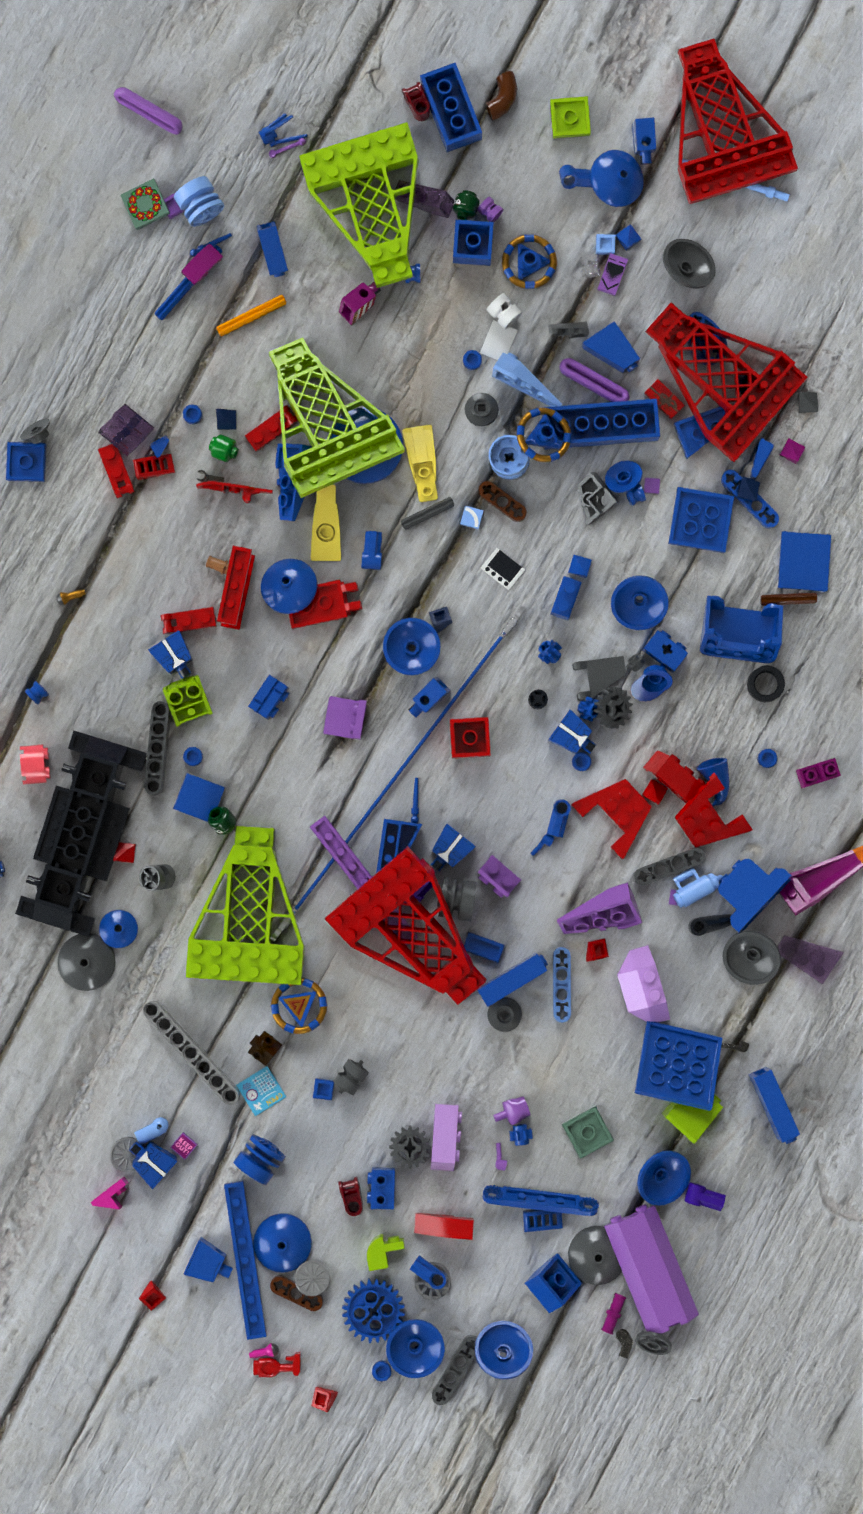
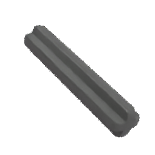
(427, 513)

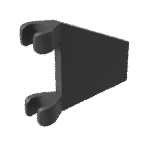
(601, 674)

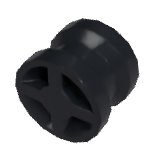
(540, 697)

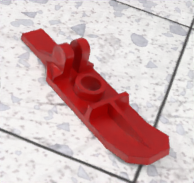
(233, 488)

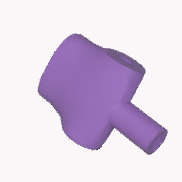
(514, 1110)

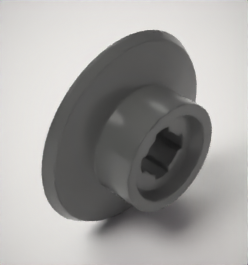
(485, 417)
(36, 432)
(508, 1023)

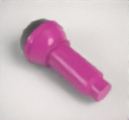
(271, 1350)

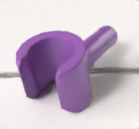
(500, 1164)

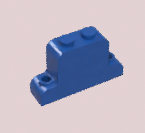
(751, 890)

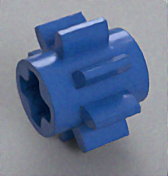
(549, 652)
(586, 709)
(521, 1134)

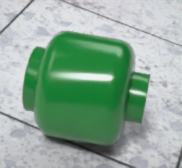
(223, 448)

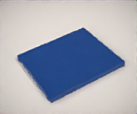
(804, 561)

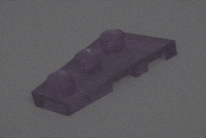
(810, 958)

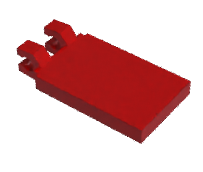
(328, 605)

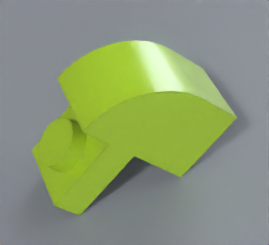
(378, 1250)

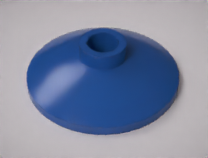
(623, 476)
(125, 936)

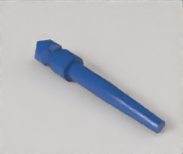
(194, 252)
(415, 810)

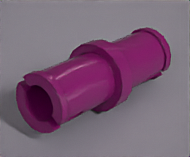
(613, 1313)

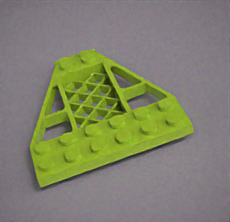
(364, 159)
(334, 457)
(242, 959)

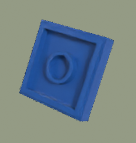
(26, 462)

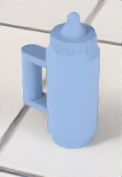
(695, 890)

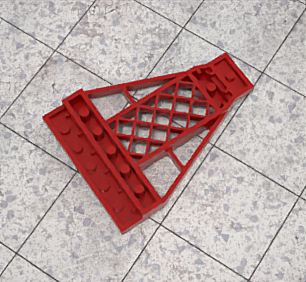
(731, 167)
(754, 407)
(382, 895)

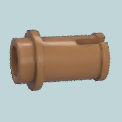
(217, 564)

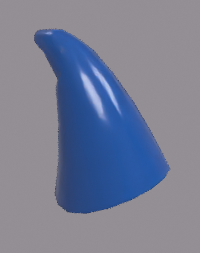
(720, 768)

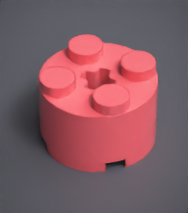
(34, 765)

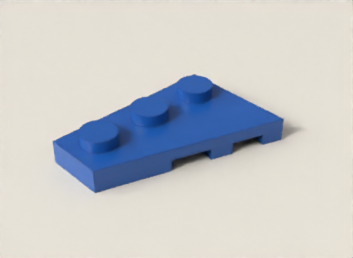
(690, 433)

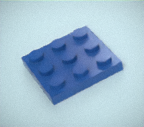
(701, 520)

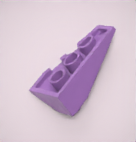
(609, 909)

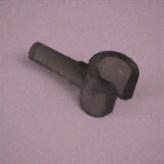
(209, 477)
(742, 1046)

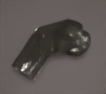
(626, 1342)

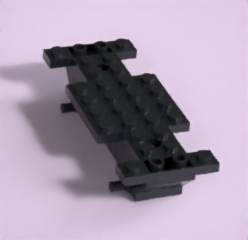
(80, 833)

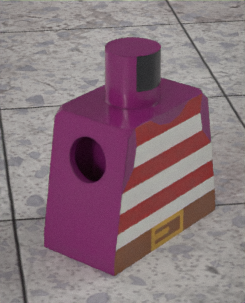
(358, 302)

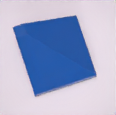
(628, 237)
(159, 445)
(579, 566)

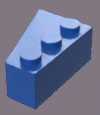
(395, 838)

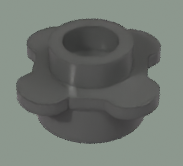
(636, 662)

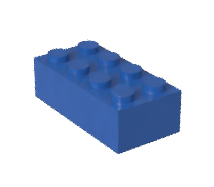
(451, 107)

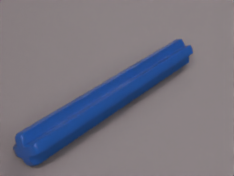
(177, 295)

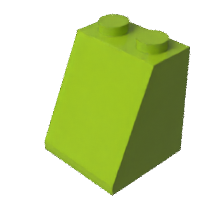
(691, 1120)

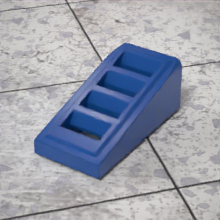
(763, 451)
(527, 1228)

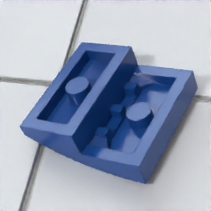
(198, 797)

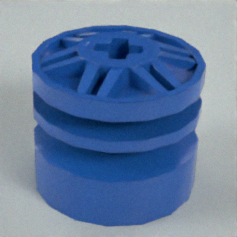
(258, 1161)

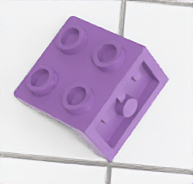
(345, 717)
(498, 876)

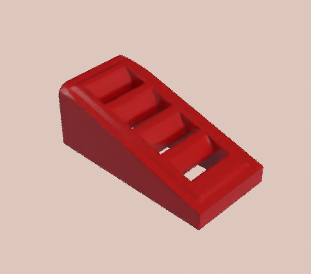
(139, 475)

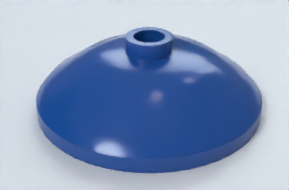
(609, 183)
(296, 593)
(639, 613)
(406, 633)
(664, 1177)
(284, 1229)
(507, 1338)
(419, 1360)

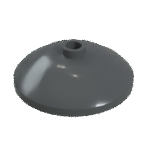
(689, 263)
(99, 957)
(751, 967)
(582, 1255)

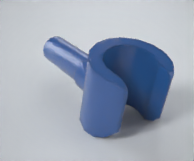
(547, 840)

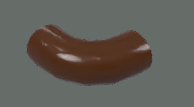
(506, 96)

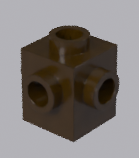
(264, 1047)

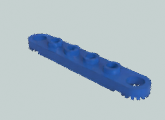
(540, 1200)

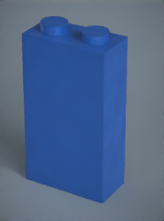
(513, 979)
(774, 1105)

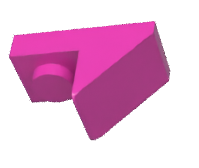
(108, 1199)

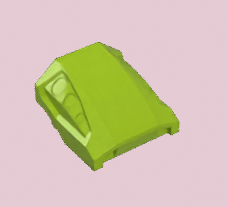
(187, 699)

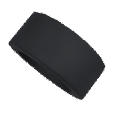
(780, 683)

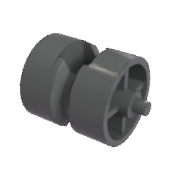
(157, 877)
(351, 1076)

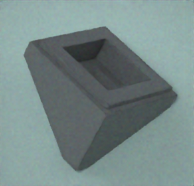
(807, 402)

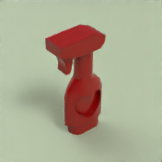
(271, 1367)

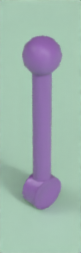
(272, 153)

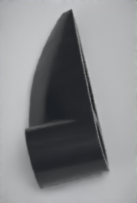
(710, 924)

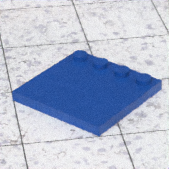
(678, 1065)

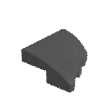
(573, 329)
(595, 497)

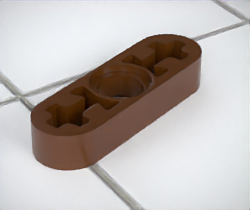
(488, 497)
(280, 1292)

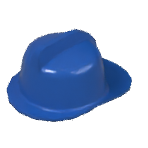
(651, 683)

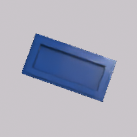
(483, 947)

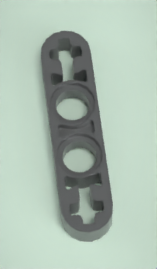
(668, 863)
(454, 1369)

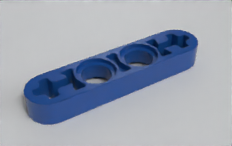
(747, 503)

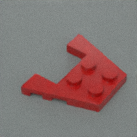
(623, 806)
(702, 821)

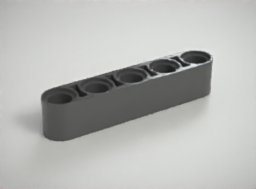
(161, 757)

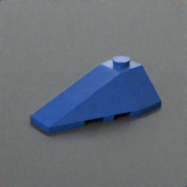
(289, 499)

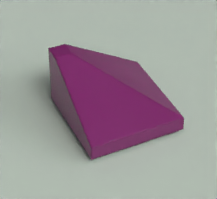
(792, 451)

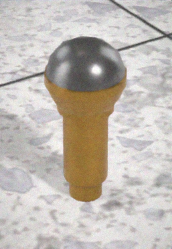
(63, 598)

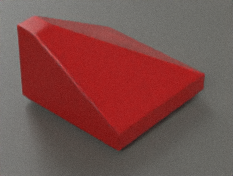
(654, 792)
(125, 853)
(596, 950)
(152, 1296)
(323, 1398)

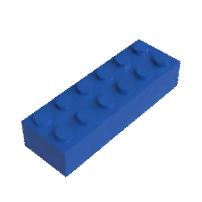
(609, 423)

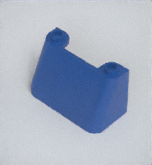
(741, 632)

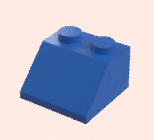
(553, 1283)

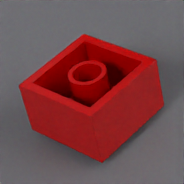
(470, 738)

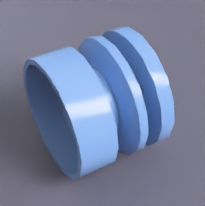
(199, 201)
(508, 446)

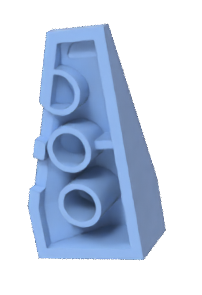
(516, 375)

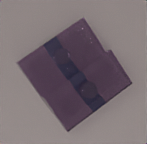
(126, 430)

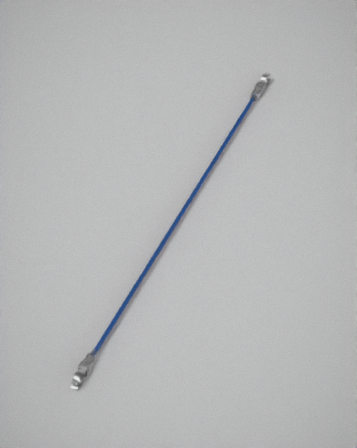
(511, 623)

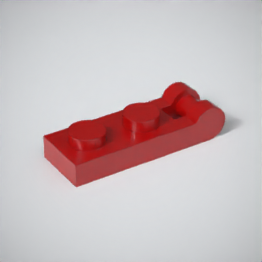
(270, 429)
(116, 470)
(189, 620)

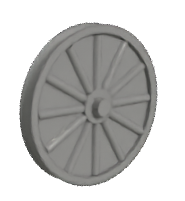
(121, 1156)
(312, 1278)

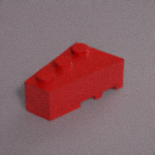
(674, 776)

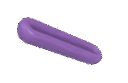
(148, 110)
(593, 381)

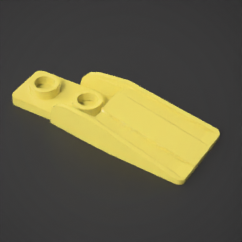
(422, 460)
(326, 527)

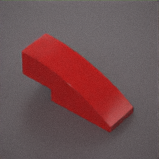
(444, 1226)

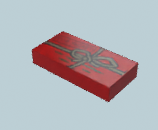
(666, 400)

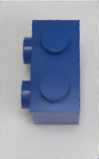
(382, 1188)

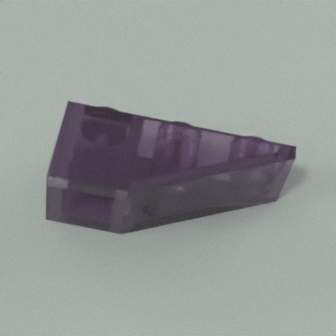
(428, 199)

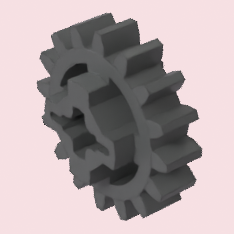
(613, 707)
(419, 1147)

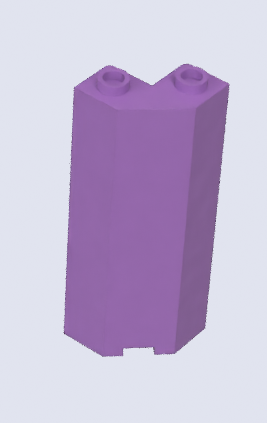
(651, 1269)

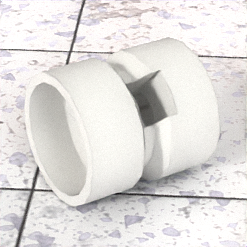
(504, 311)

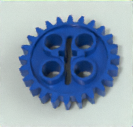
(359, 1300)

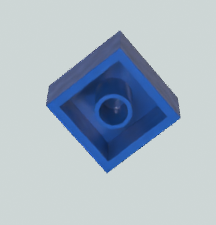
(473, 242)

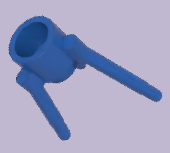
(268, 133)

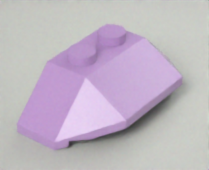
(643, 986)

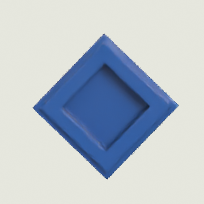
(323, 1089)

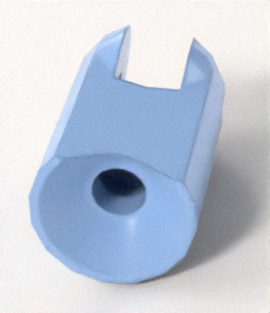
(152, 1130)

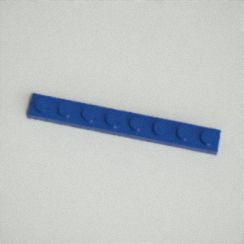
(245, 1260)

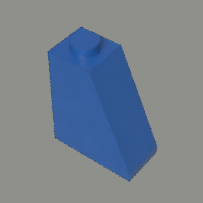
(272, 249)
(612, 348)

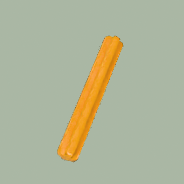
(251, 315)

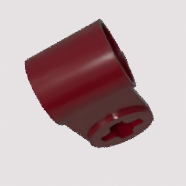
(416, 98)
(351, 1194)

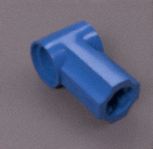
(578, 177)
(371, 556)
(558, 820)
(427, 1271)

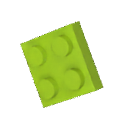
(570, 117)

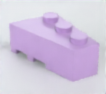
(445, 1137)

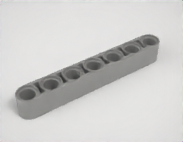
(200, 1057)

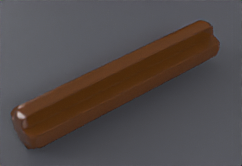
(788, 599)

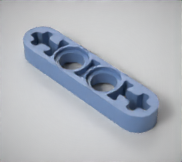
(565, 984)

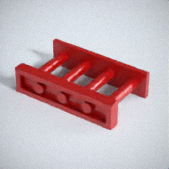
(236, 587)

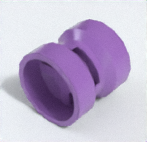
(490, 209)

